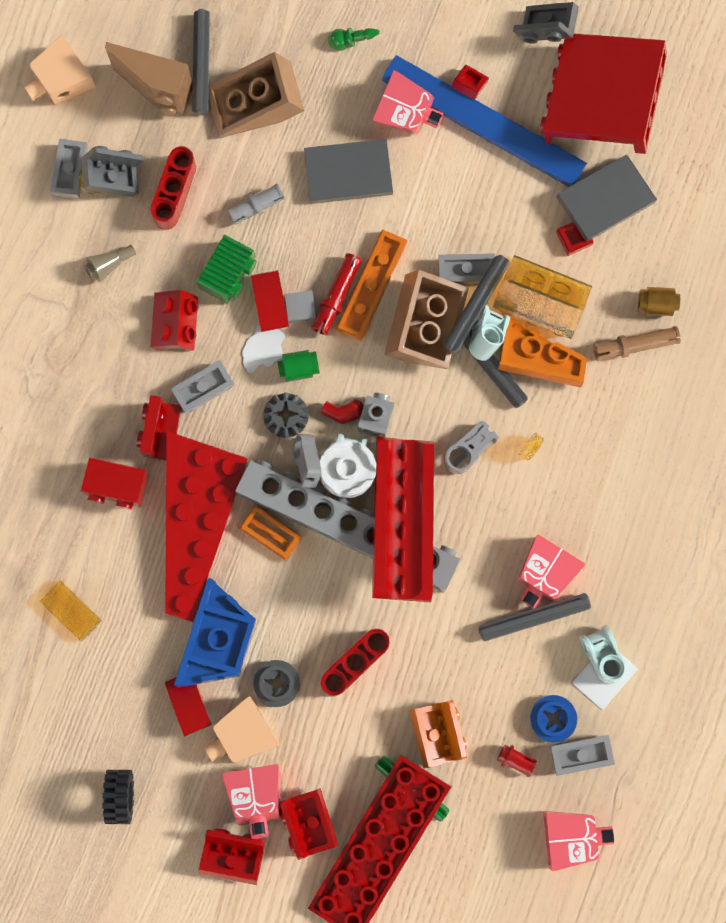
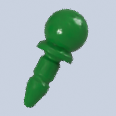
(340, 39)

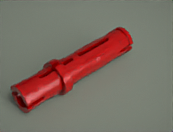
(336, 294)

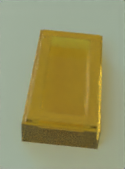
(71, 611)

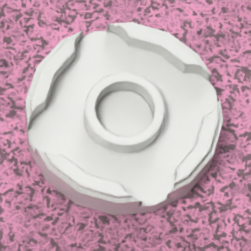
(347, 468)

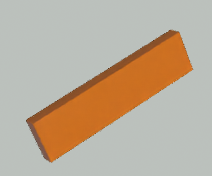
(371, 285)

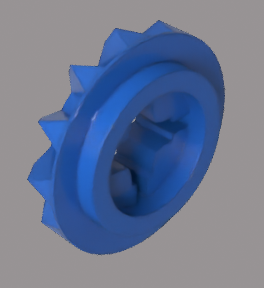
(567, 716)

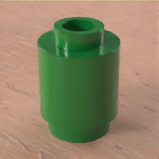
(298, 365)

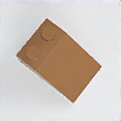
(158, 79)
(255, 96)

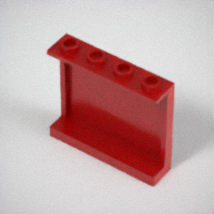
(605, 90)

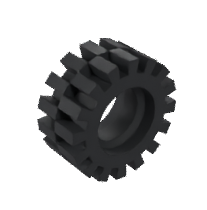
(118, 797)

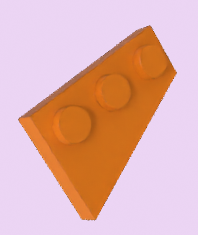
(536, 357)

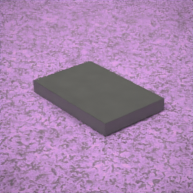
(348, 171)
(606, 198)

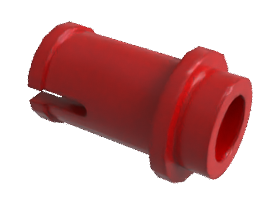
(516, 760)

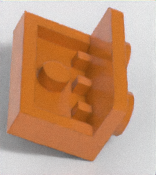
(438, 734)

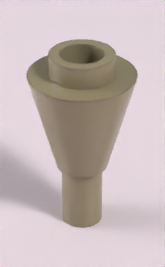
(103, 264)

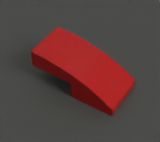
(269, 301)
(188, 707)

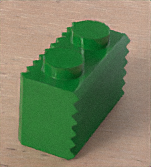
(226, 269)

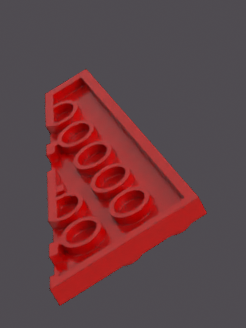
(198, 504)

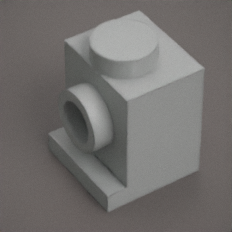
(376, 425)

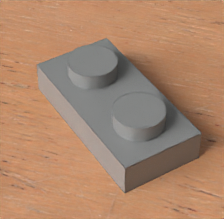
(67, 168)
(464, 267)
(202, 387)
(582, 755)

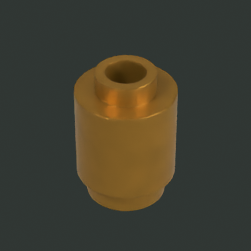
(658, 301)

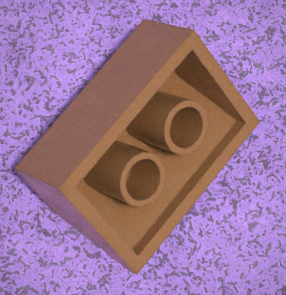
(424, 319)

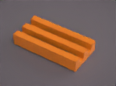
(290, 546)

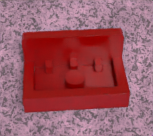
(174, 320)
(158, 419)
(308, 824)
(231, 856)

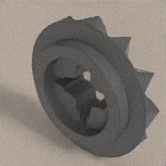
(295, 424)
(264, 690)

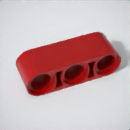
(173, 175)
(362, 649)

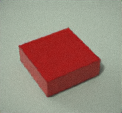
(470, 82)
(572, 239)

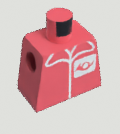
(406, 106)
(547, 571)
(255, 797)
(573, 839)

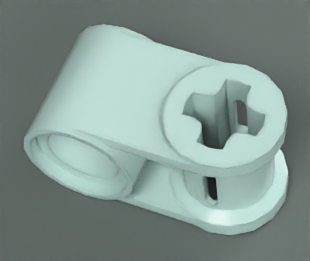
(488, 334)
(603, 652)

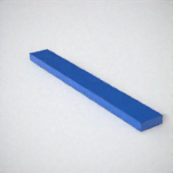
(492, 125)

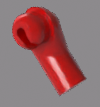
(344, 413)

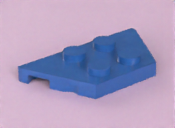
(216, 639)

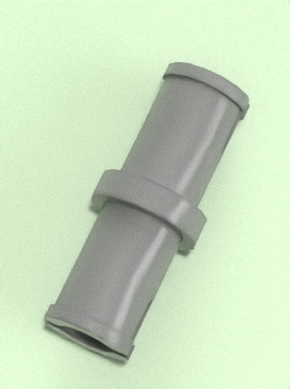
(256, 204)

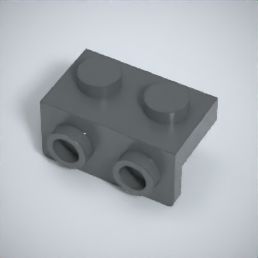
(548, 22)
(110, 171)

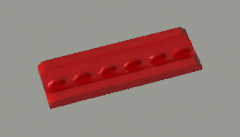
(403, 520)
(380, 844)

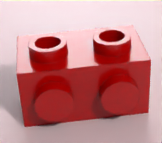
(114, 483)

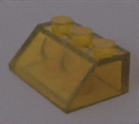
(542, 297)

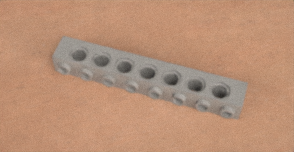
(259, 473)

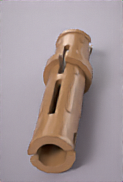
(626, 345)

